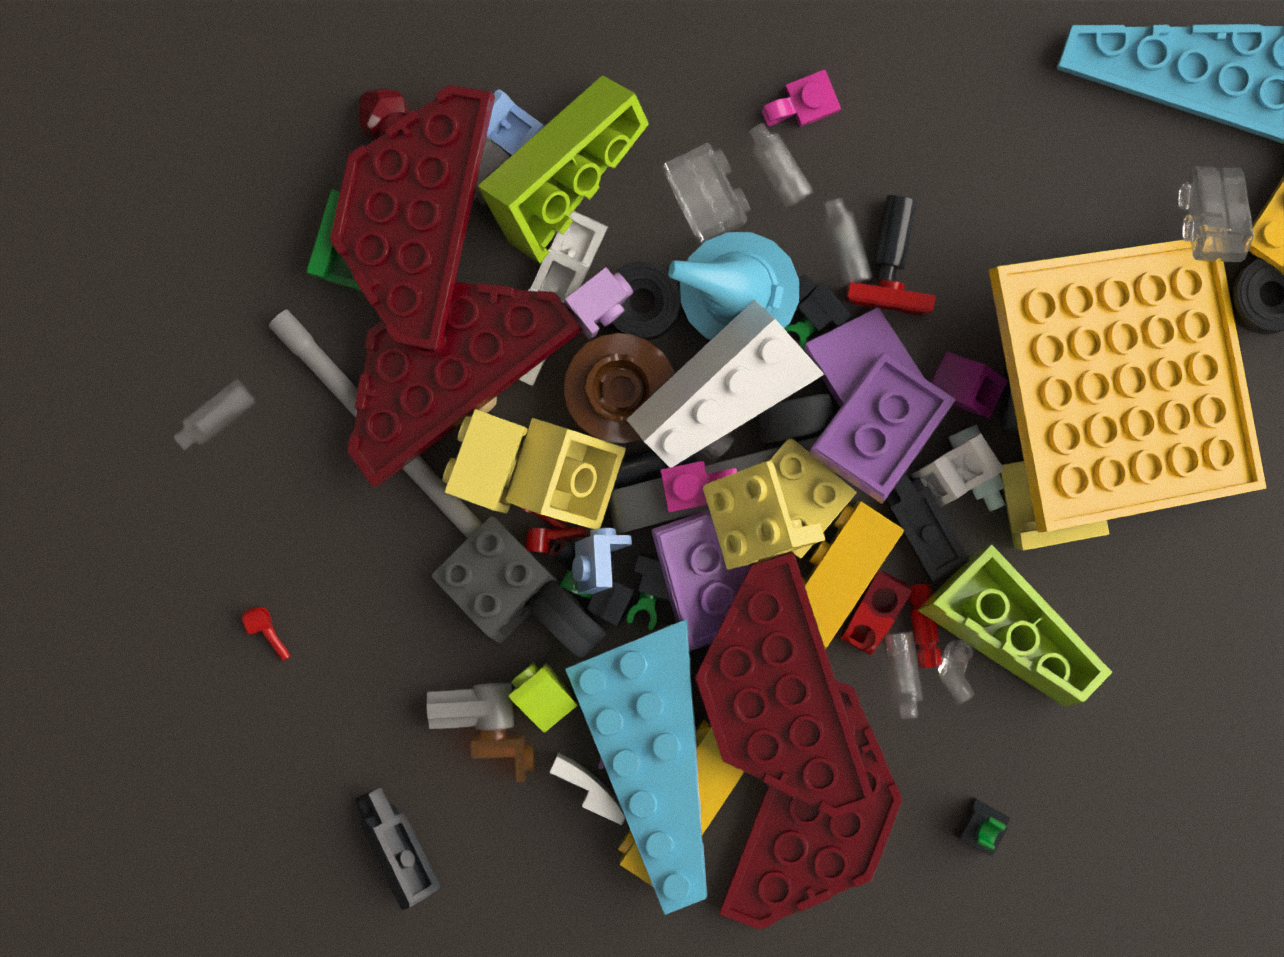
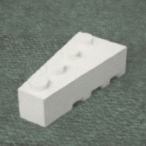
(724, 386)

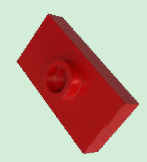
(889, 296)

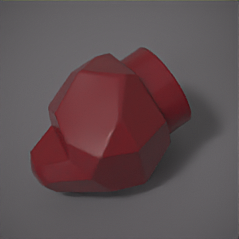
(380, 110)

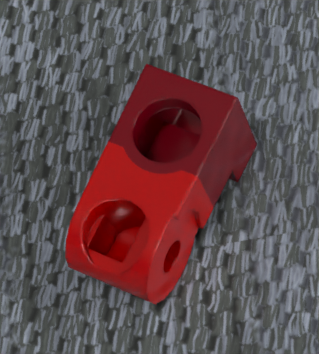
(875, 612)

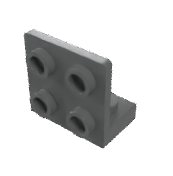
(493, 579)

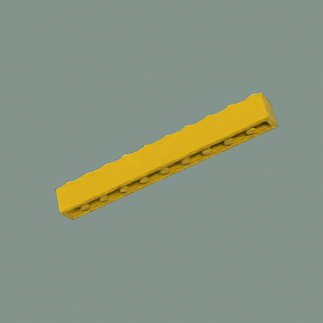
(833, 589)

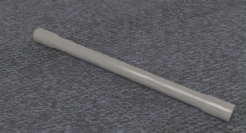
(303, 345)

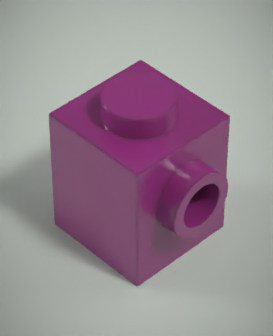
(970, 383)

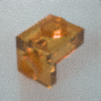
(497, 743)

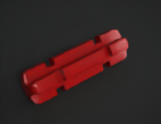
(924, 628)

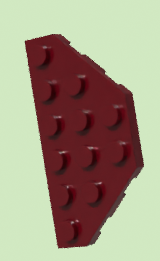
(409, 212)
(420, 395)
(777, 694)
(806, 856)

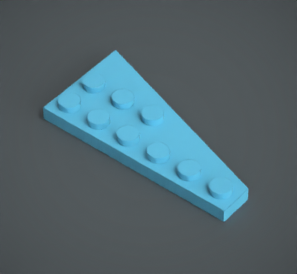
(1205, 70)
(646, 735)

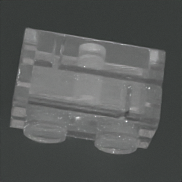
(705, 192)
(1217, 214)

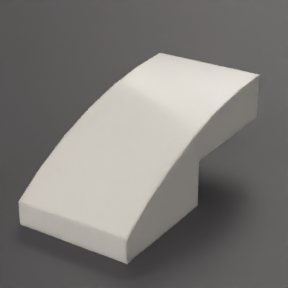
(960, 470)
(598, 798)

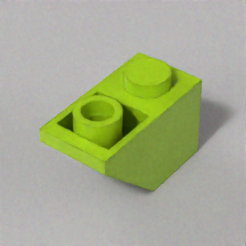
(542, 695)

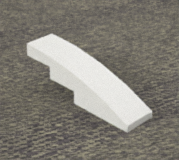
(567, 264)

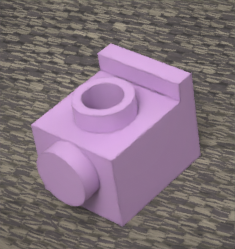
(598, 301)

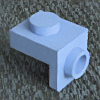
(510, 125)
(593, 559)

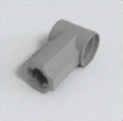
(481, 706)

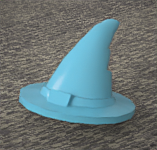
(729, 275)

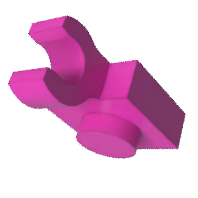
(806, 99)
(685, 485)

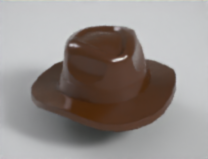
(611, 381)

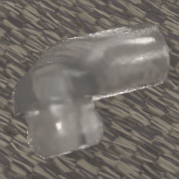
(952, 670)

